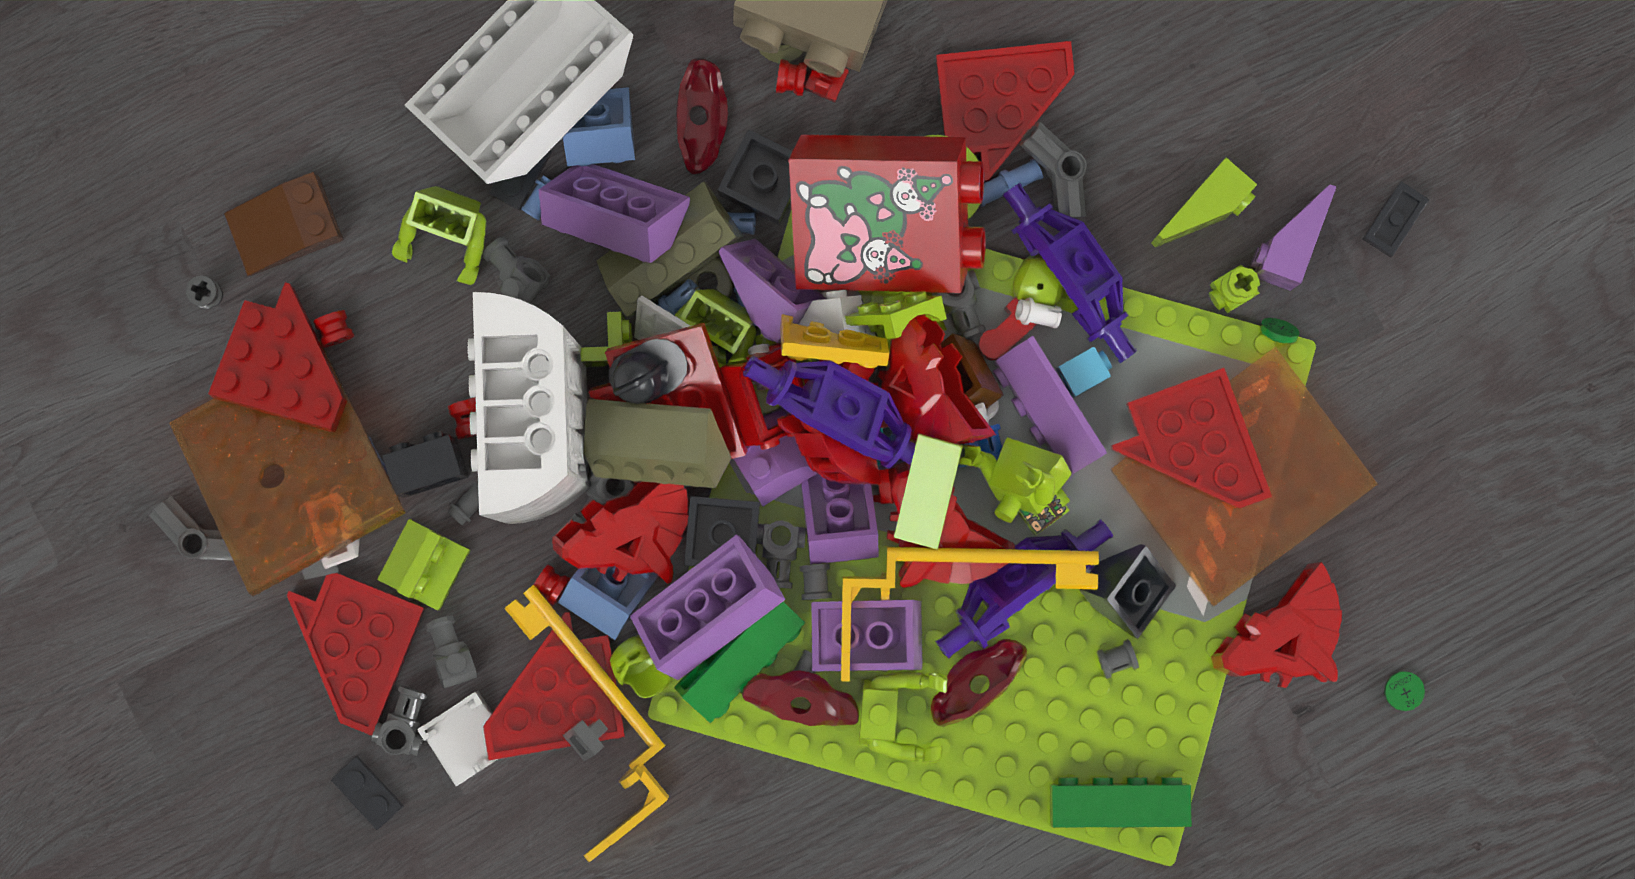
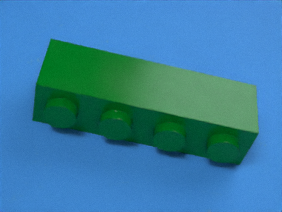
(726, 672)
(1120, 804)

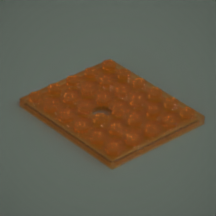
(1304, 464)
(326, 501)

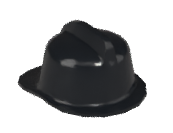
(648, 371)

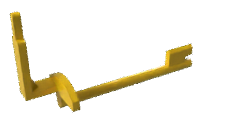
(1069, 575)
(532, 621)

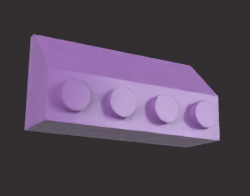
(613, 211)
(1048, 405)
(706, 608)

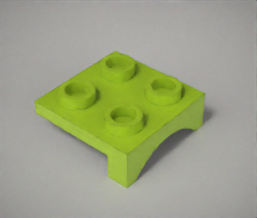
(896, 312)

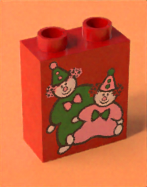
(884, 213)

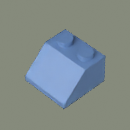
(603, 132)
(604, 599)

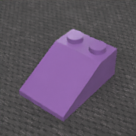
(1288, 252)
(766, 286)
(774, 469)
(839, 521)
(882, 635)

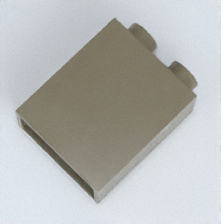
(830, 31)

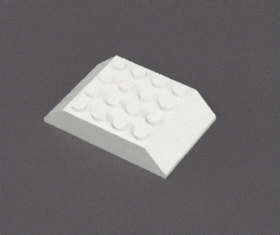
(523, 83)

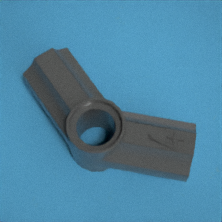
(1050, 153)
(181, 526)

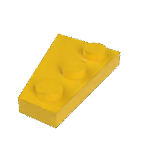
(820, 343)

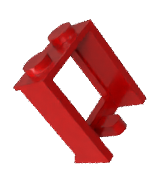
(746, 403)

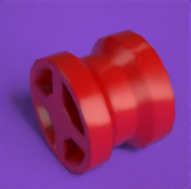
(791, 77)
(333, 328)
(551, 584)

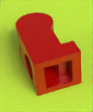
(999, 341)

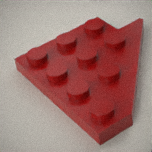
(1000, 95)
(279, 366)
(700, 388)
(1198, 439)
(357, 644)
(551, 699)

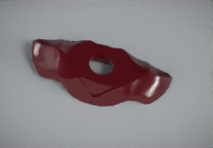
(701, 88)
(998, 663)
(777, 692)

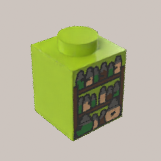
(1049, 515)

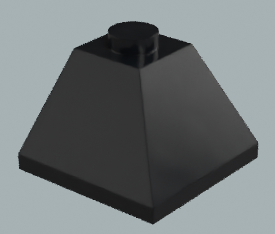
(1130, 589)

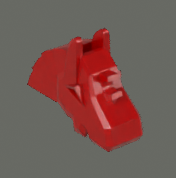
(930, 387)
(828, 456)
(628, 532)
(956, 533)
(1302, 623)

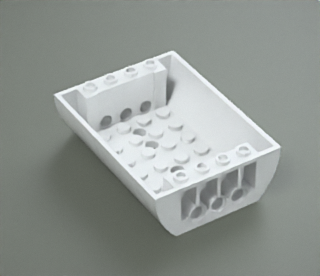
(526, 412)

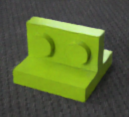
(618, 333)
(423, 565)

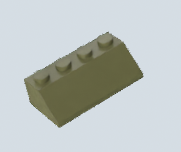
(697, 243)
(654, 443)

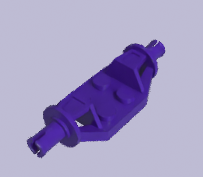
(1079, 267)
(838, 406)
(1013, 588)

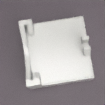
(459, 738)

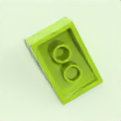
(1220, 195)

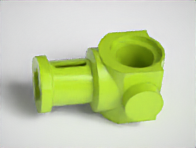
(1234, 288)

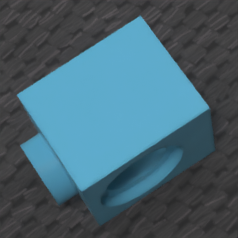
(1085, 371)

